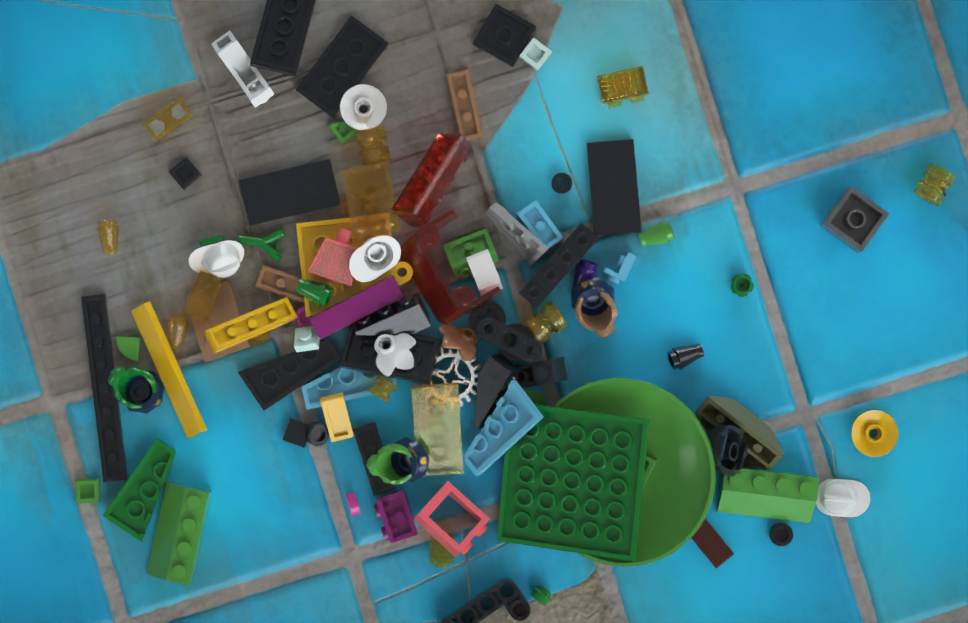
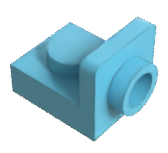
(624, 266)

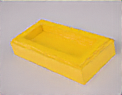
(336, 417)

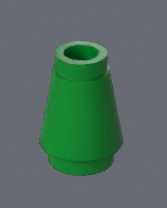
(315, 291)

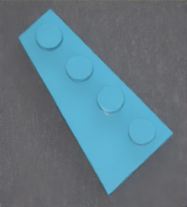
(350, 382)
(506, 425)

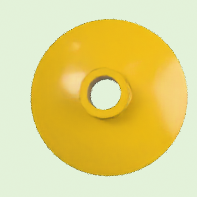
(886, 433)

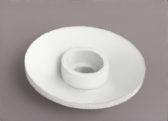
(363, 96)

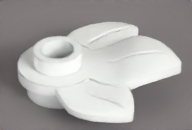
(397, 355)

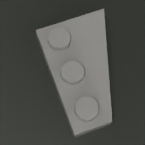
(518, 236)

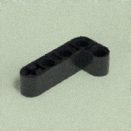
(499, 599)

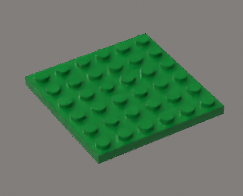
(576, 483)

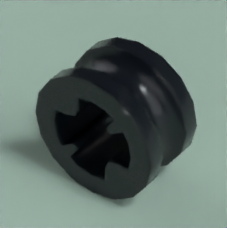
(561, 176)

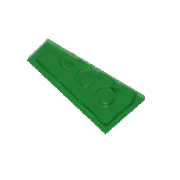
(138, 496)

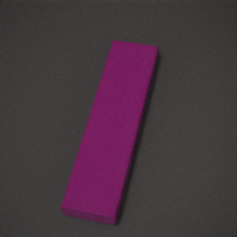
(356, 307)

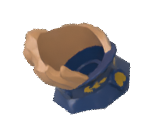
(595, 306)

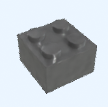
(854, 219)

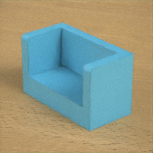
(539, 224)

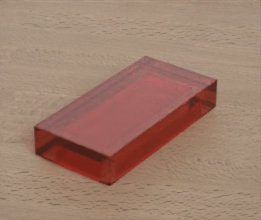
(712, 544)

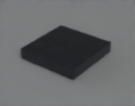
(504, 35)

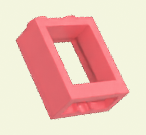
(440, 535)

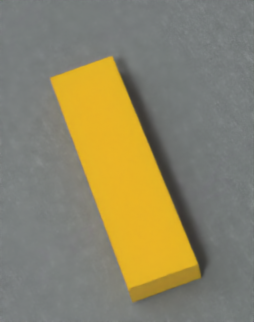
(250, 325)

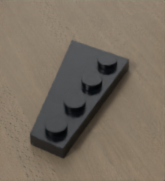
(281, 376)

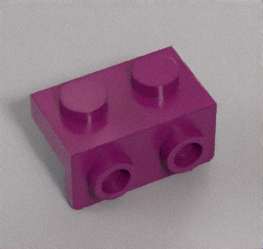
(396, 517)

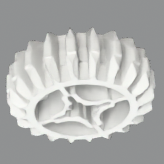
(471, 382)

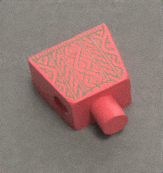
(334, 258)

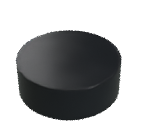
(316, 434)
(781, 534)

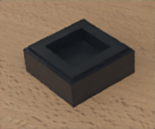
(185, 173)
(296, 432)

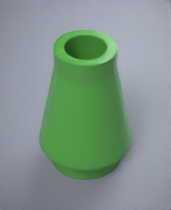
(658, 234)

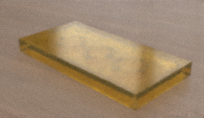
(438, 426)

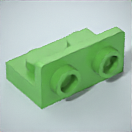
(465, 247)

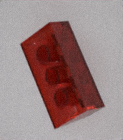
(431, 179)

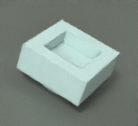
(535, 54)
(306, 339)

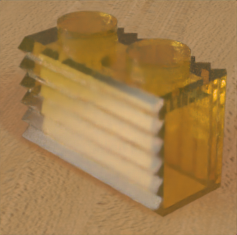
(622, 86)

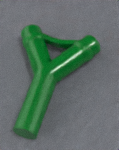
(264, 243)

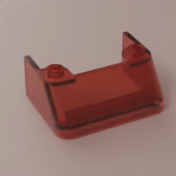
(445, 304)

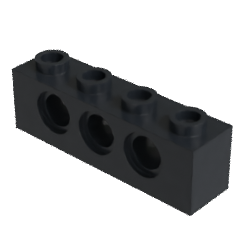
(559, 265)

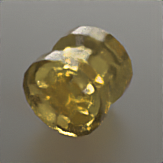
(382, 388)

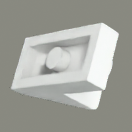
(484, 271)

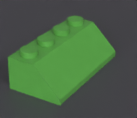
(769, 494)
(179, 533)

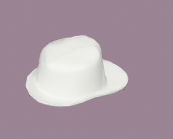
(374, 258)
(218, 259)
(842, 498)

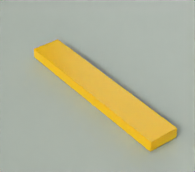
(168, 369)

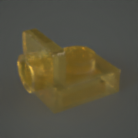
(439, 554)

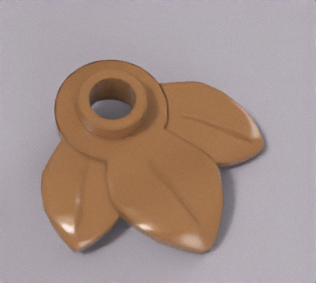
(459, 338)

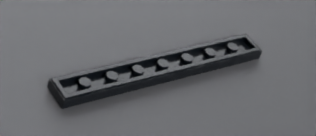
(105, 404)

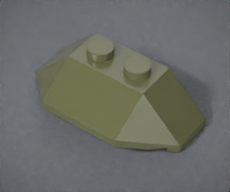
(762, 444)

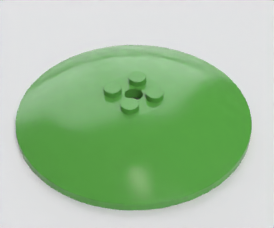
(677, 465)

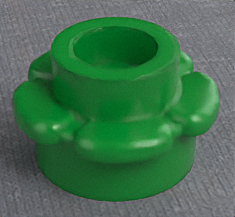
(746, 280)
(541, 595)

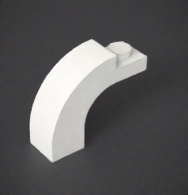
(239, 65)

